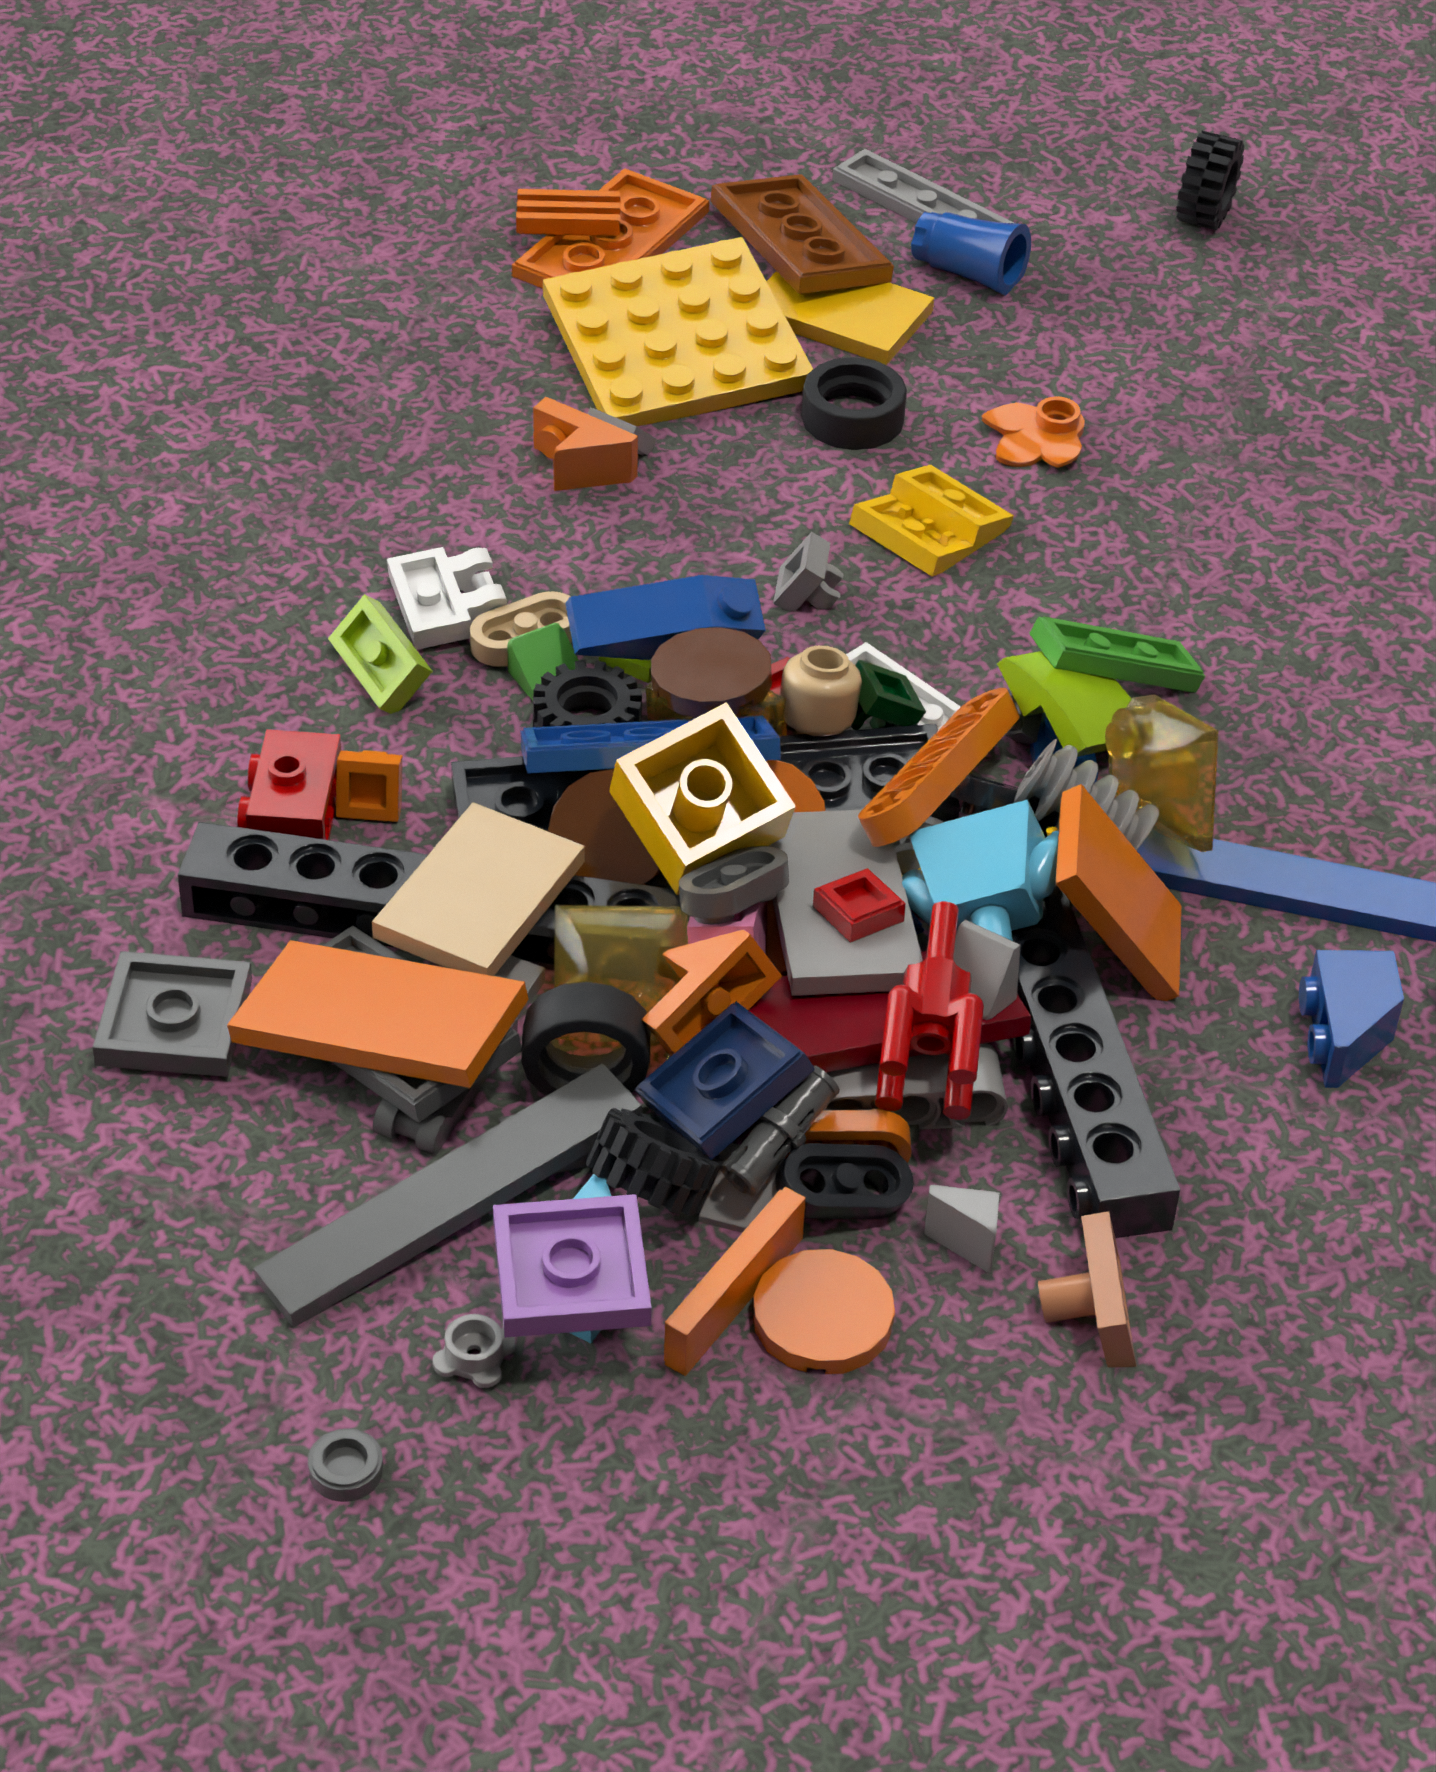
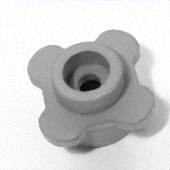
(470, 1333)

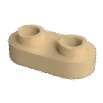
(496, 627)

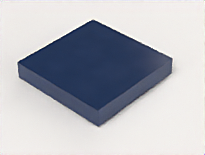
(724, 1079)

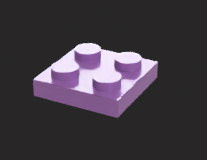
(571, 1266)

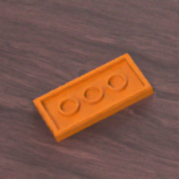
(650, 223)
(379, 1013)

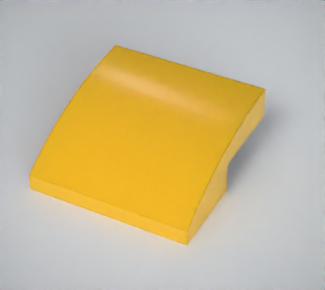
(930, 519)

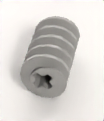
(1056, 773)

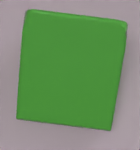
(539, 652)

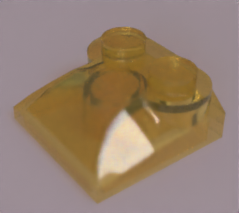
(1169, 764)
(618, 949)

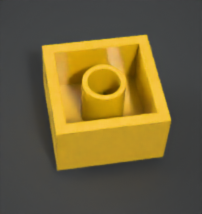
(700, 794)

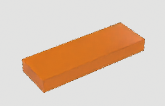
(732, 1281)

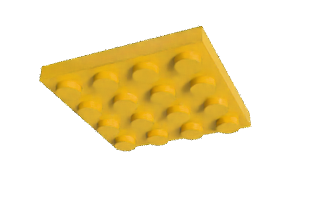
(677, 333)

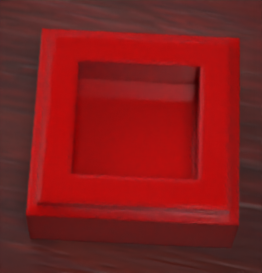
(859, 905)

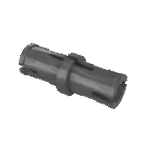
(779, 1132)

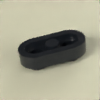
(985, 794)
(839, 1177)

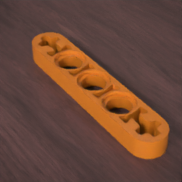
(938, 767)

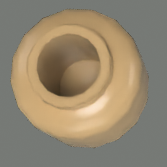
(820, 691)

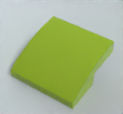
(1074, 702)

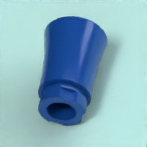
(973, 248)

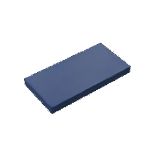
(602, 744)

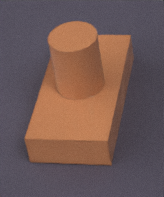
(1095, 1292)

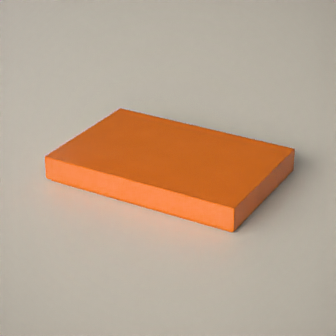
(1119, 894)

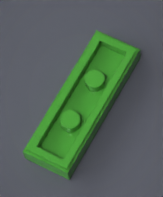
(1117, 654)

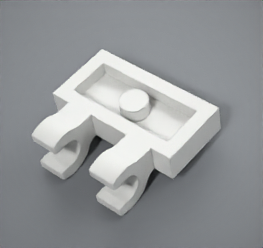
(430, 593)

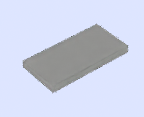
(816, 955)

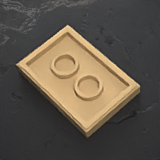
(478, 891)

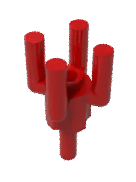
(935, 1017)

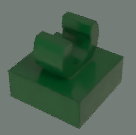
(886, 698)

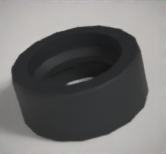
(850, 427)
(584, 1009)

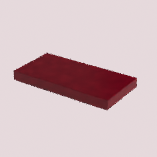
(849, 1027)

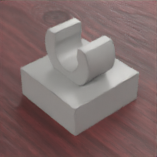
(808, 577)

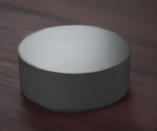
(345, 1465)

